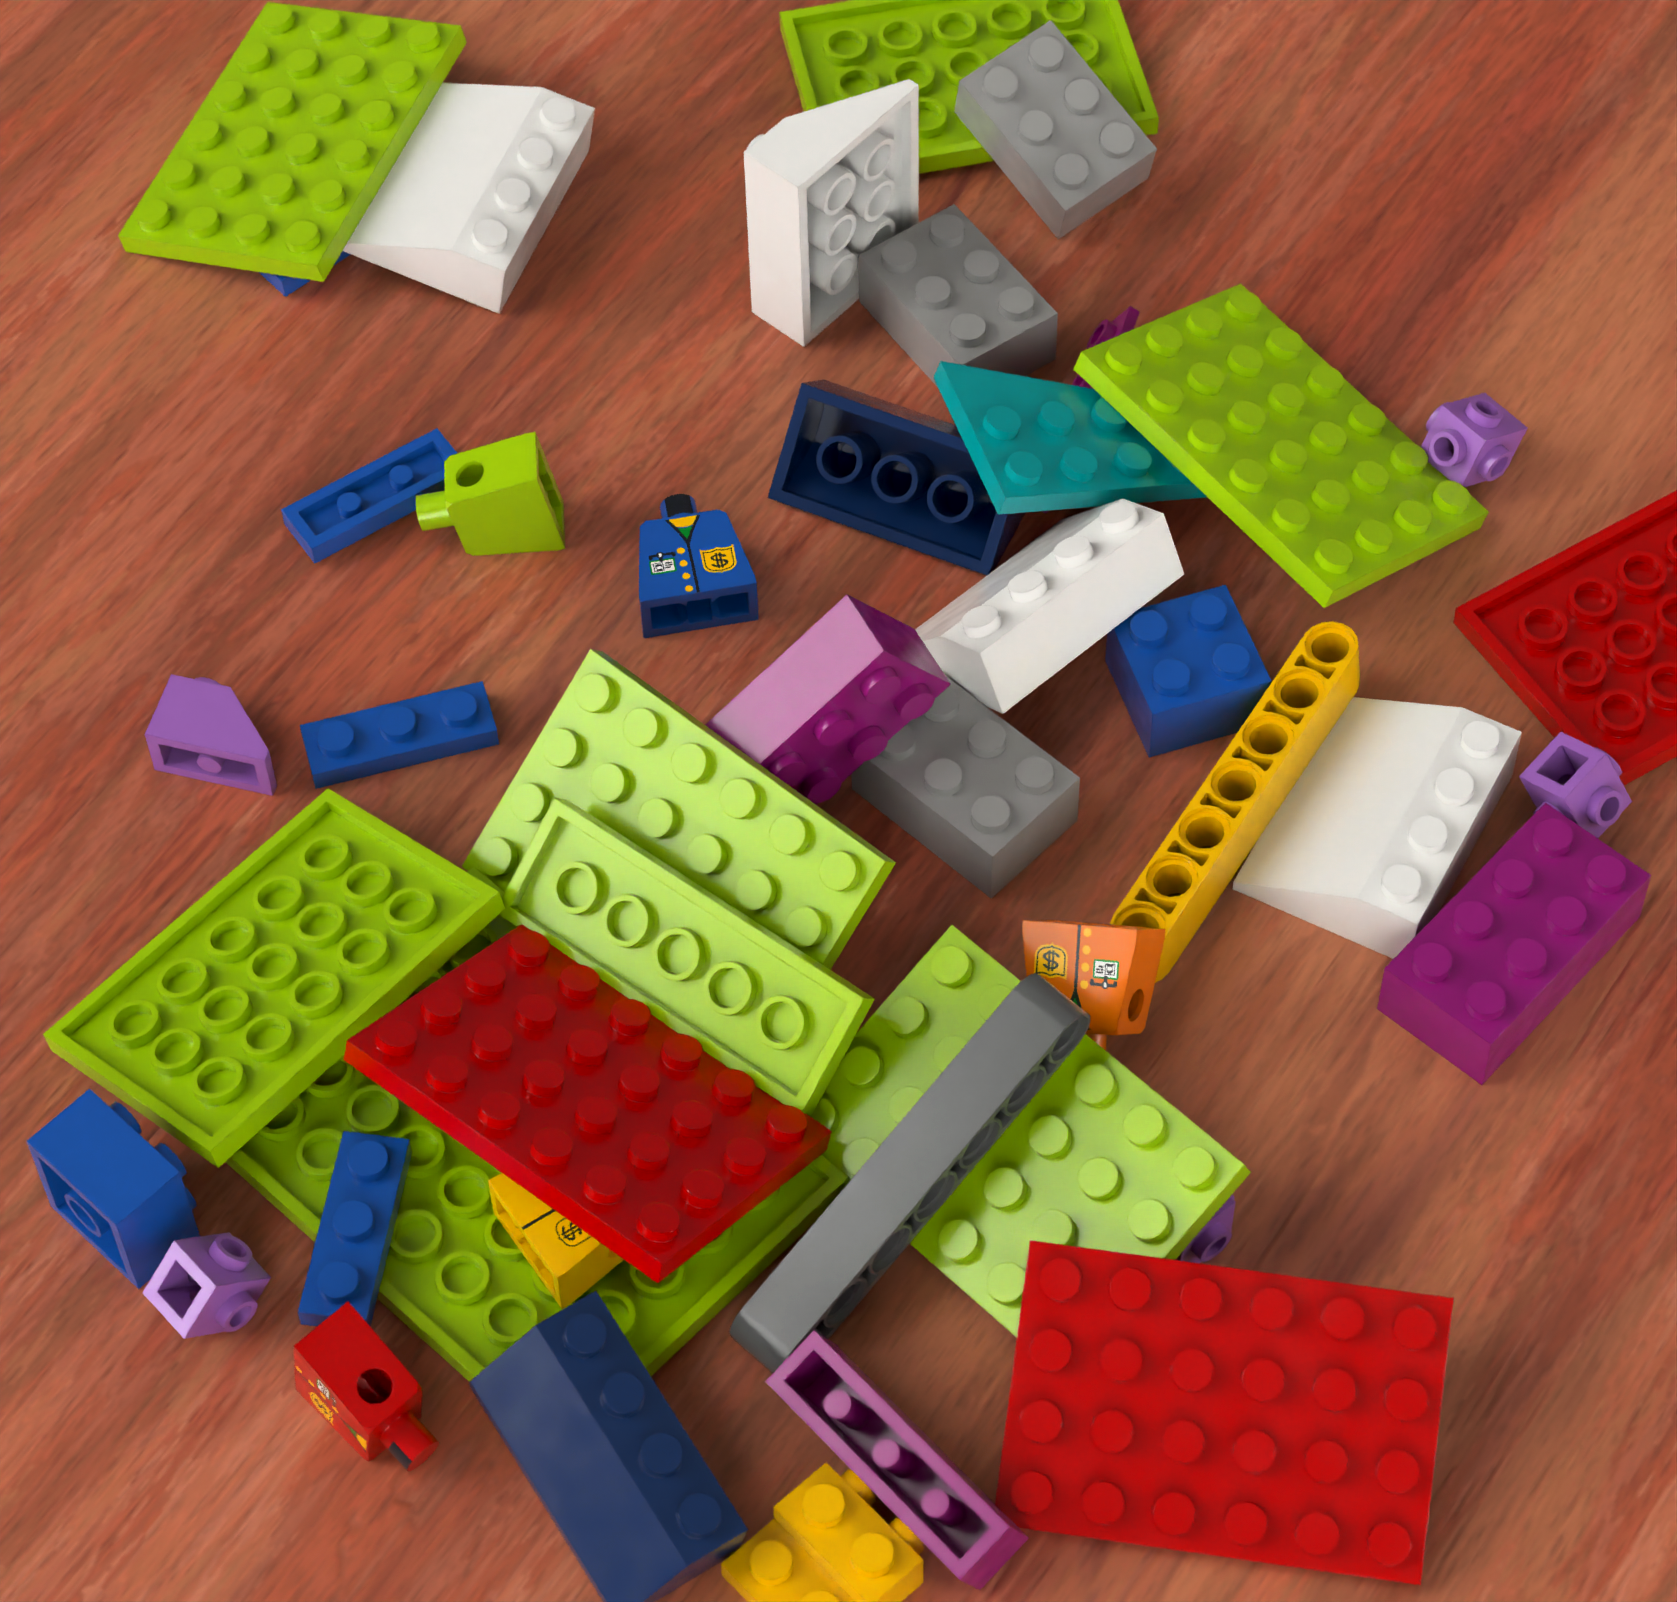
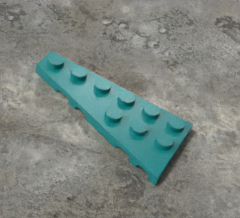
(1053, 444)

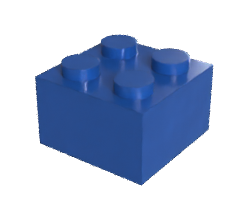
(1186, 670)
(114, 1185)

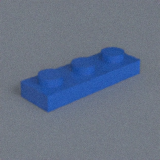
(368, 497)
(399, 734)
(356, 1226)

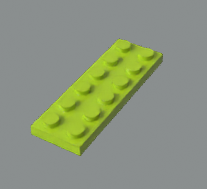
(686, 955)

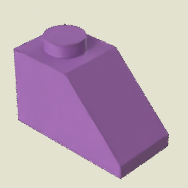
(208, 737)

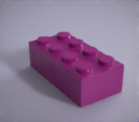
(833, 699)
(1513, 943)

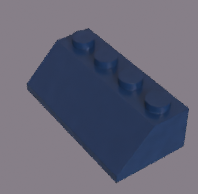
(889, 476)
(608, 1456)

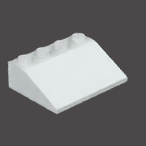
(476, 189)
(824, 194)
(1052, 601)
(1382, 820)

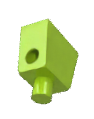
(498, 499)

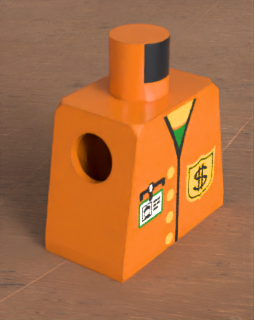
(1099, 968)

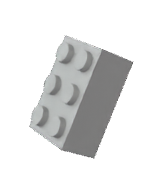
(1054, 129)
(956, 299)
(971, 789)

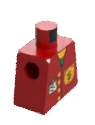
(362, 1389)

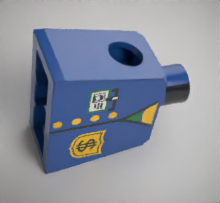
(692, 571)

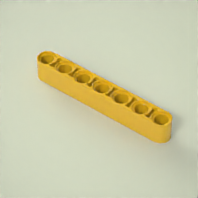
(1286, 721)

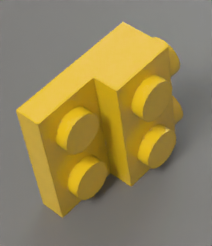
(827, 1548)

